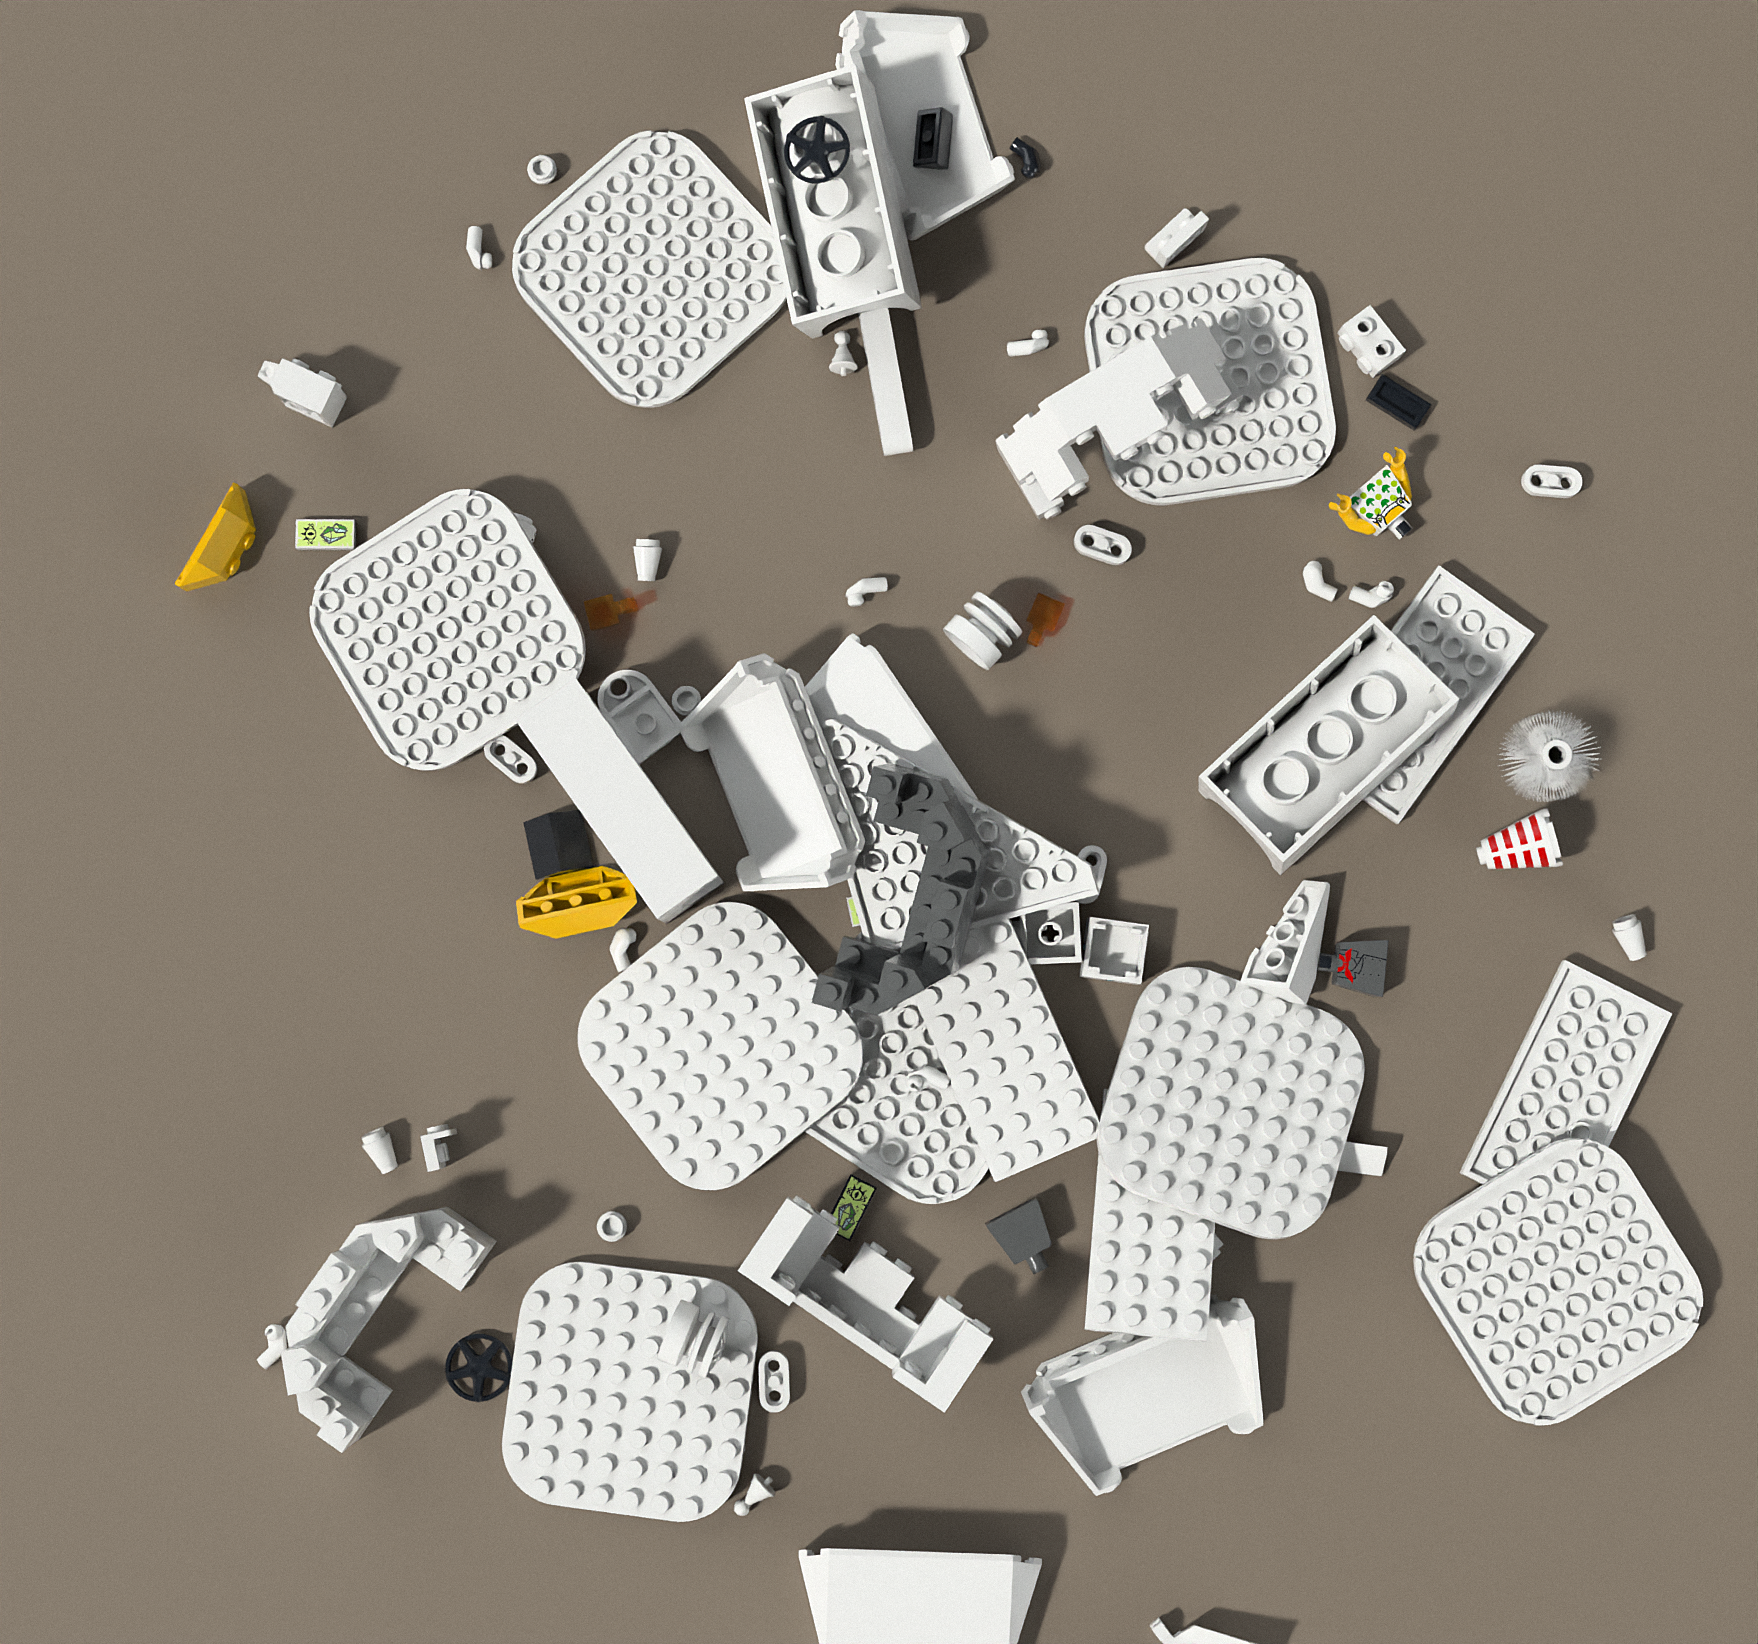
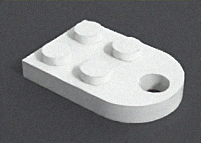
(639, 715)

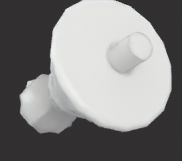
(842, 361)
(757, 1492)

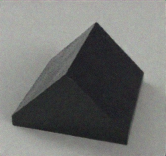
(558, 843)

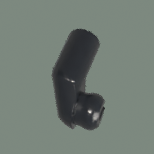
(1030, 157)

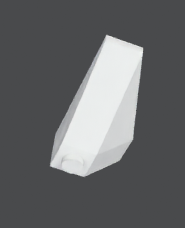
(1290, 954)

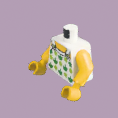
(1379, 500)

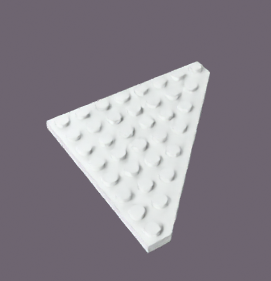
(1021, 871)

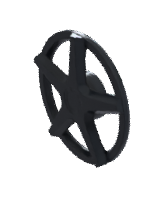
(816, 149)
(478, 1367)

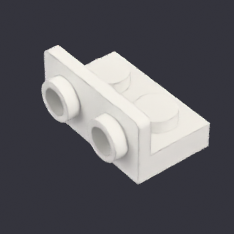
(1176, 236)
(434, 1151)

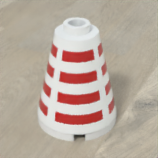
(1522, 845)

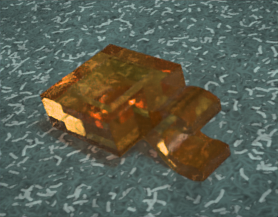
(604, 610)
(1044, 616)

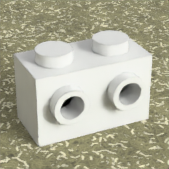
(1370, 342)

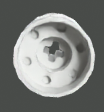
(985, 627)
(693, 1339)

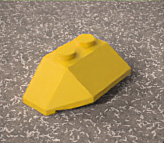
(221, 544)
(576, 902)

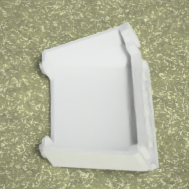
(920, 68)
(868, 698)
(777, 778)
(1147, 1394)
(917, 1596)

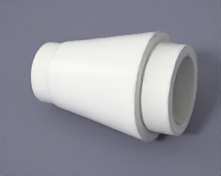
(647, 558)
(1630, 936)
(380, 1149)

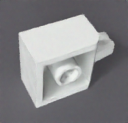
(305, 391)
(1066, 945)

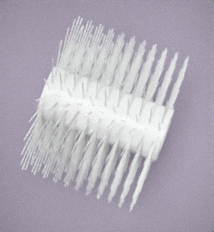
(1549, 766)

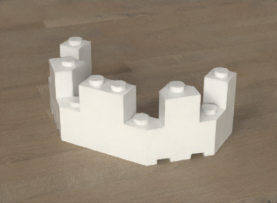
(1121, 409)
(344, 1298)
(862, 1302)

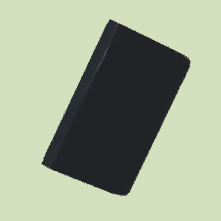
(933, 139)

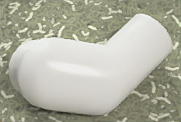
(479, 259)
(1028, 347)
(1315, 583)
(865, 586)
(1373, 597)
(619, 946)
(924, 1076)
(276, 1344)

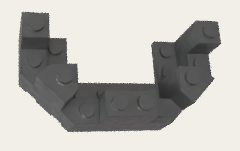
(943, 906)

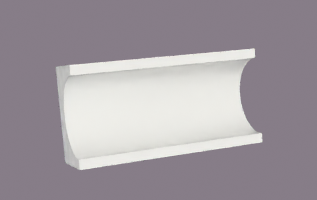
(842, 238)
(1329, 743)
(619, 801)

